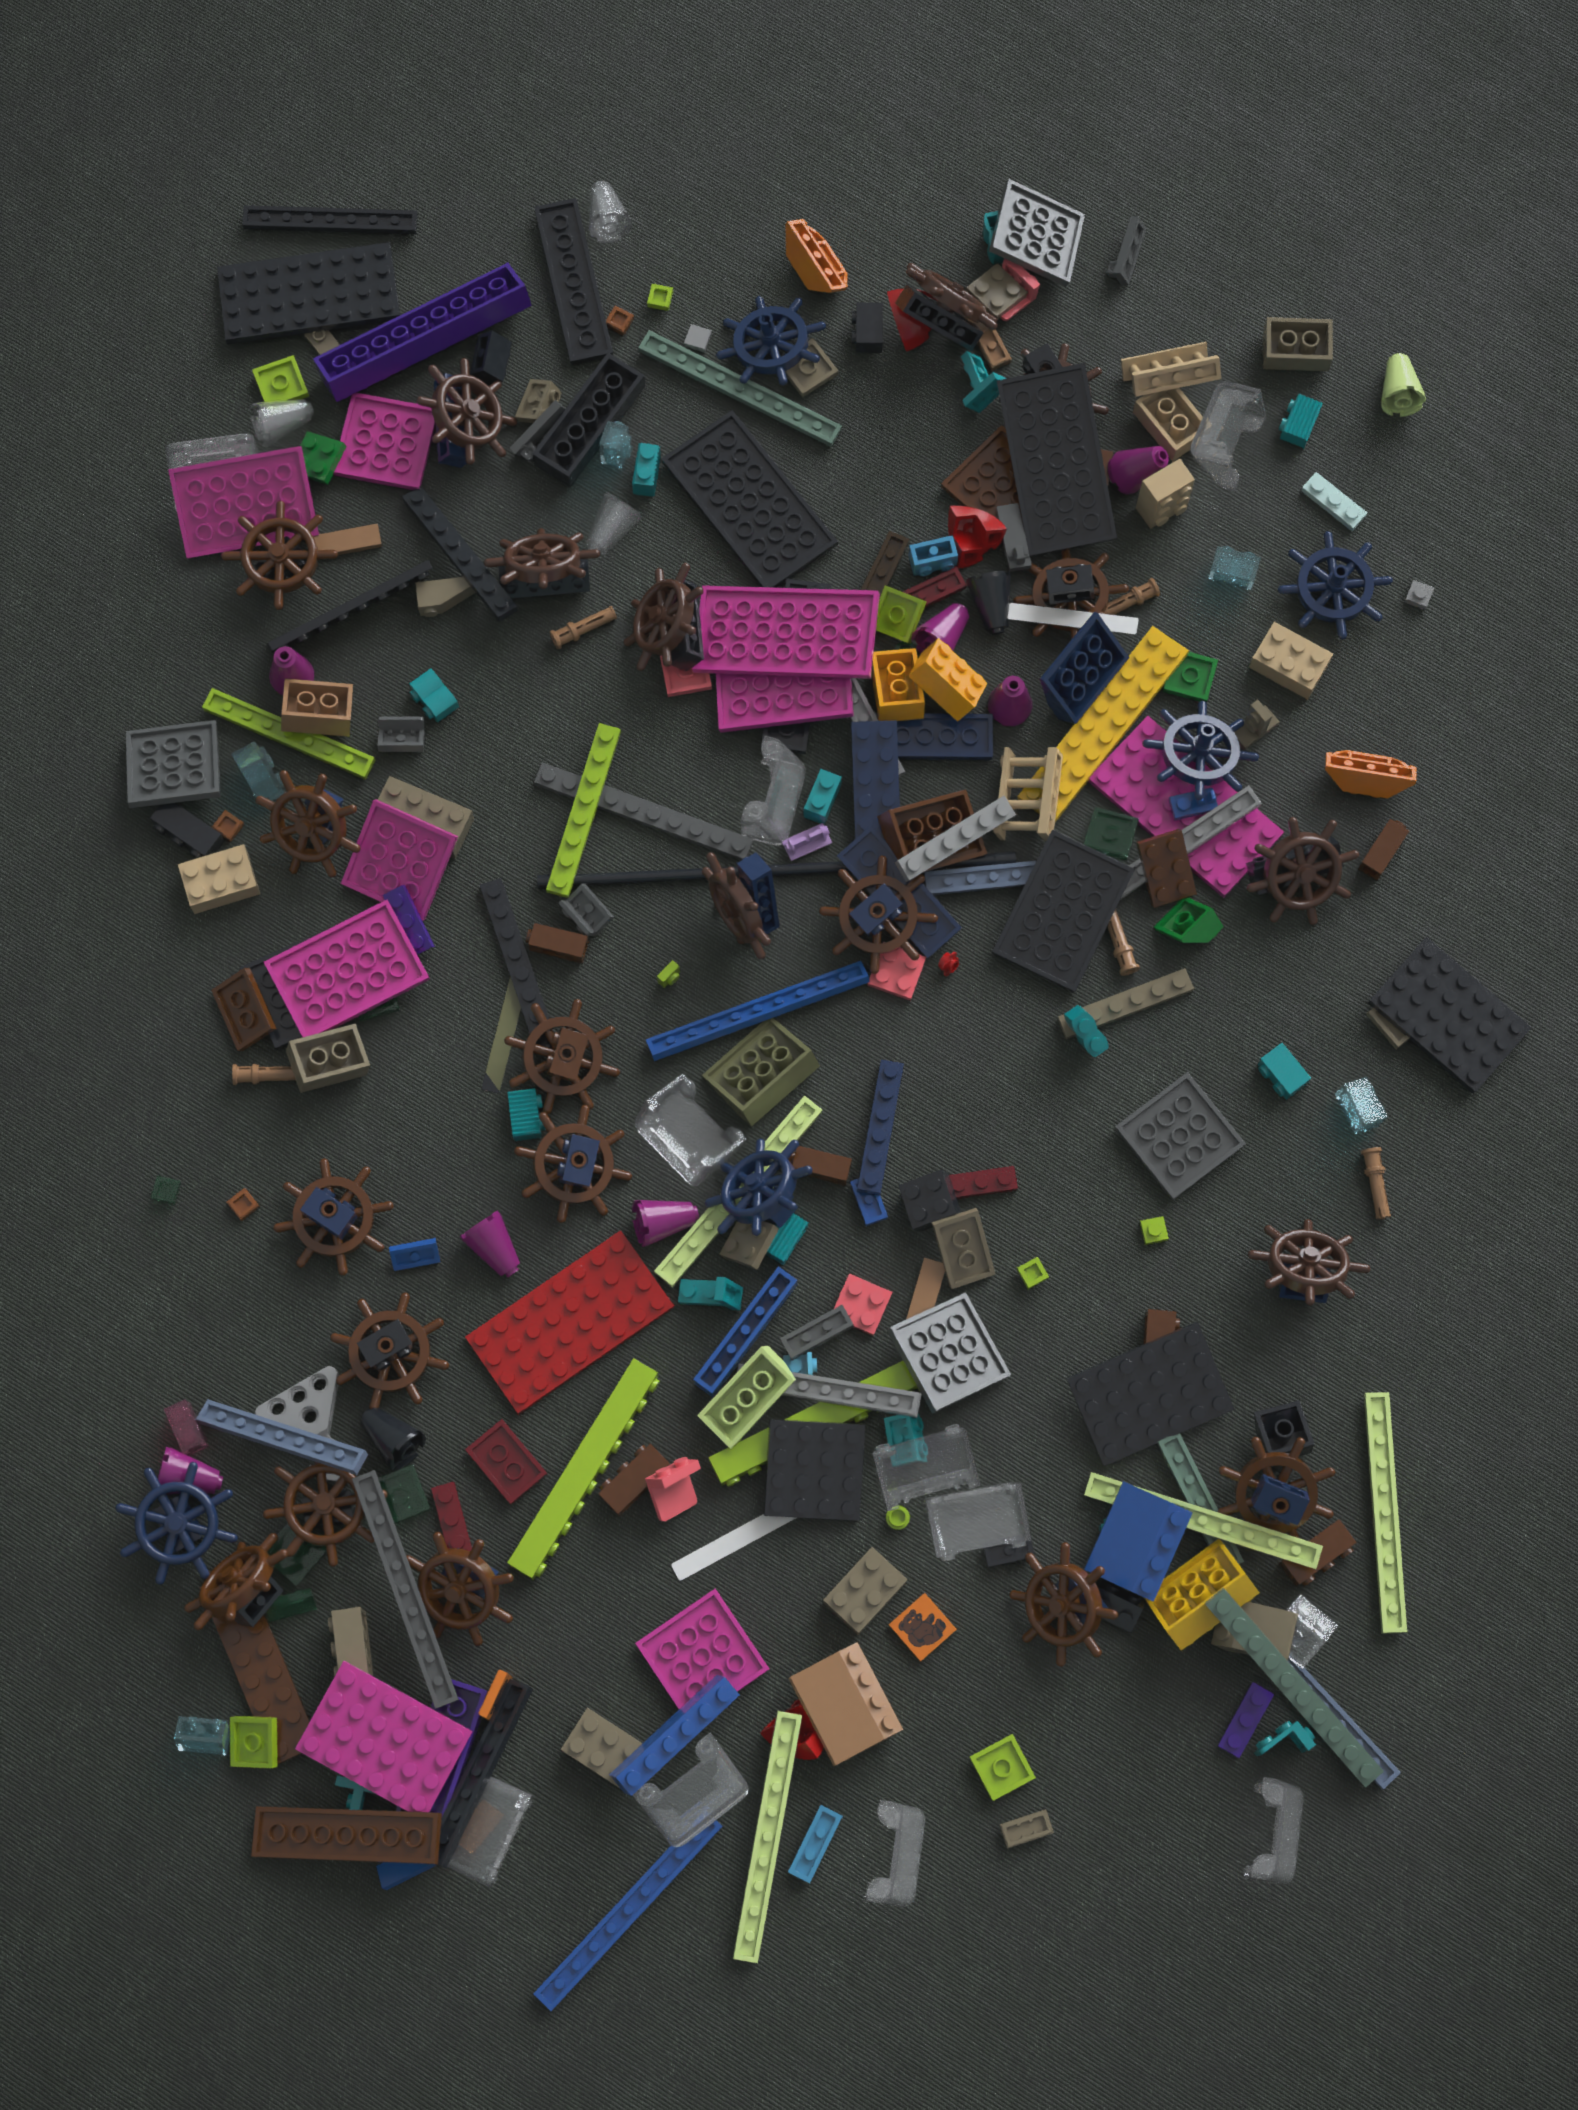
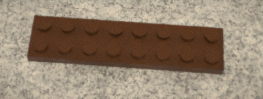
(265, 1680)
(346, 1835)

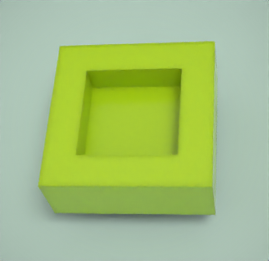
(660, 297)
(669, 974)
(1154, 1230)
(1032, 1273)

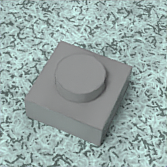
(1419, 595)

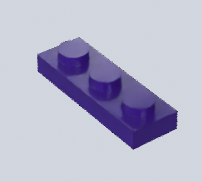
(409, 919)
(1245, 1720)

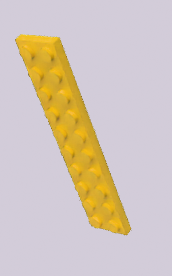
(1112, 715)

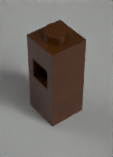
(1384, 849)
(557, 943)
(824, 1165)

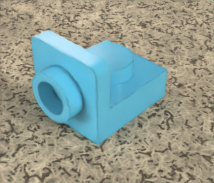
(803, 1364)

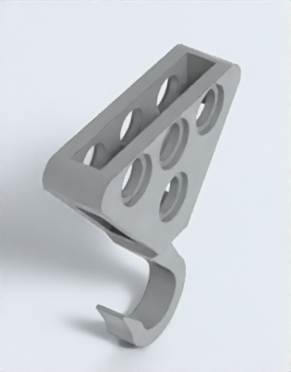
(320, 1402)

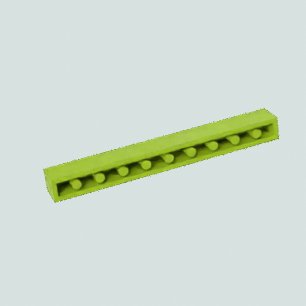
(751, 1452)
(583, 1469)

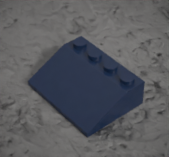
(1082, 670)

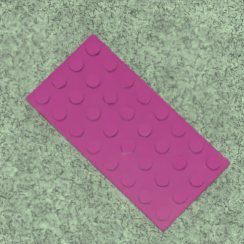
(788, 631)
(1132, 785)

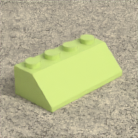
(747, 1396)

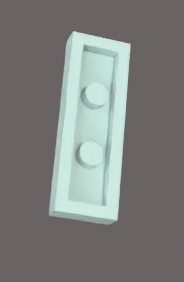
(1334, 501)

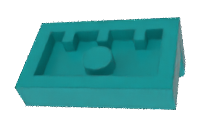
(903, 1428)

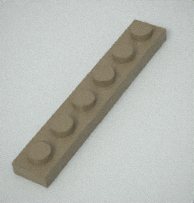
(1135, 1000)

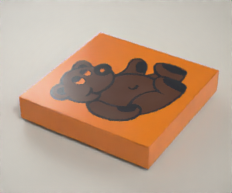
(922, 1627)
(494, 1694)

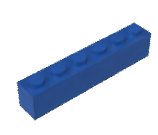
(745, 1332)
(674, 1735)

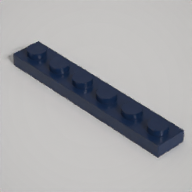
(880, 1127)

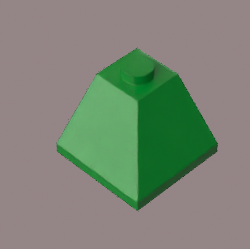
(1190, 922)

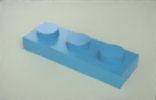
(815, 1844)

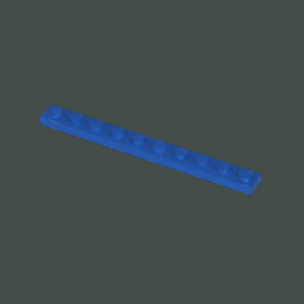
(757, 1010)
(621, 1918)

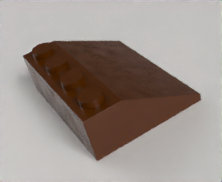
(920, 822)

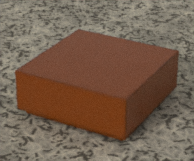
(619, 320)
(228, 825)
(243, 1204)

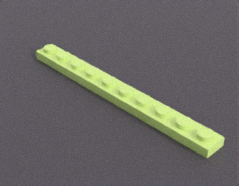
(705, 1228)
(1385, 1513)
(1223, 1526)
(767, 1837)

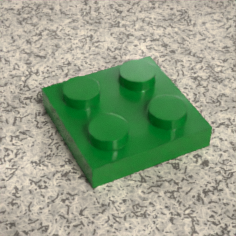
(321, 456)
(1192, 678)

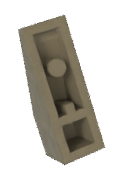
(441, 595)

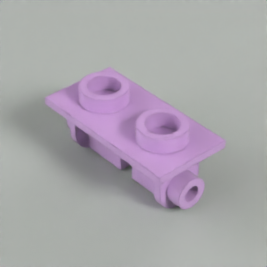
(807, 841)

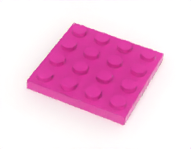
(386, 441)
(399, 852)
(700, 1645)

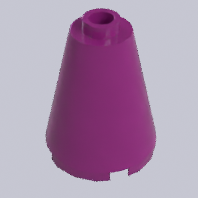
(1132, 466)
(945, 625)
(289, 665)
(1010, 702)
(661, 1219)
(493, 1244)
(174, 1468)

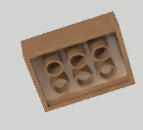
(845, 1704)

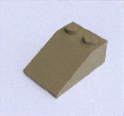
(1275, 1623)

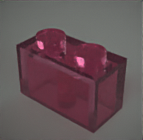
(186, 1427)

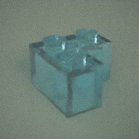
(257, 770)

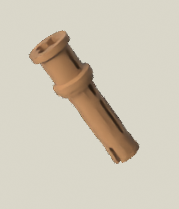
(1136, 596)
(573, 630)
(1122, 950)
(256, 1074)
(1375, 1172)

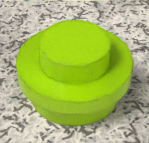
(898, 1518)

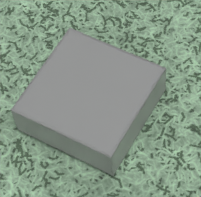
(697, 338)

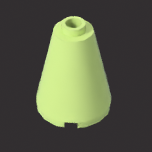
(1401, 387)

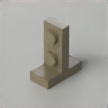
(1256, 725)

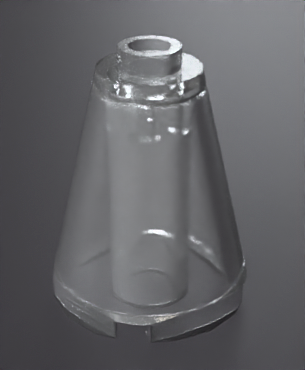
(607, 214)
(278, 418)
(611, 523)

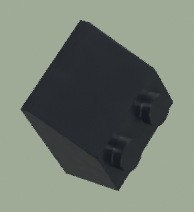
(1281, 1426)

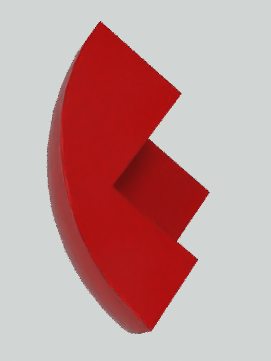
(910, 329)
(973, 533)
(808, 1742)

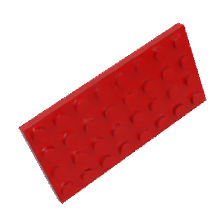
(569, 1322)

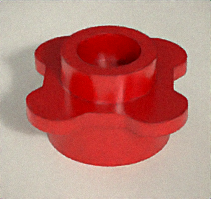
(948, 963)

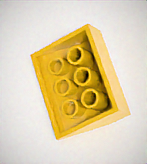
(1184, 1592)

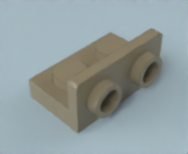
(537, 399)

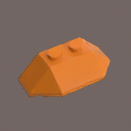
(813, 258)
(1369, 773)

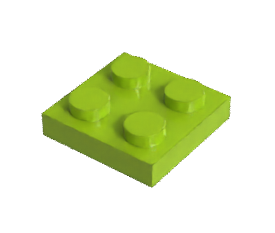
(280, 381)
(898, 614)
(253, 1742)
(1002, 1767)

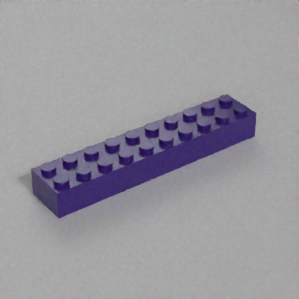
(422, 332)

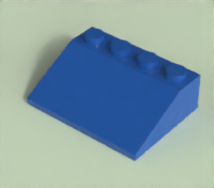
(1138, 1540)

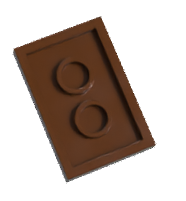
(1166, 868)
(243, 1009)

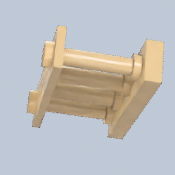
(1171, 369)
(1049, 783)

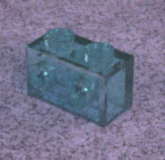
(615, 444)
(1234, 567)
(1361, 1105)
(202, 1735)

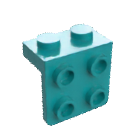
(1301, 1737)

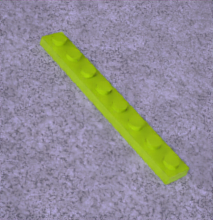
(269, 726)
(583, 810)

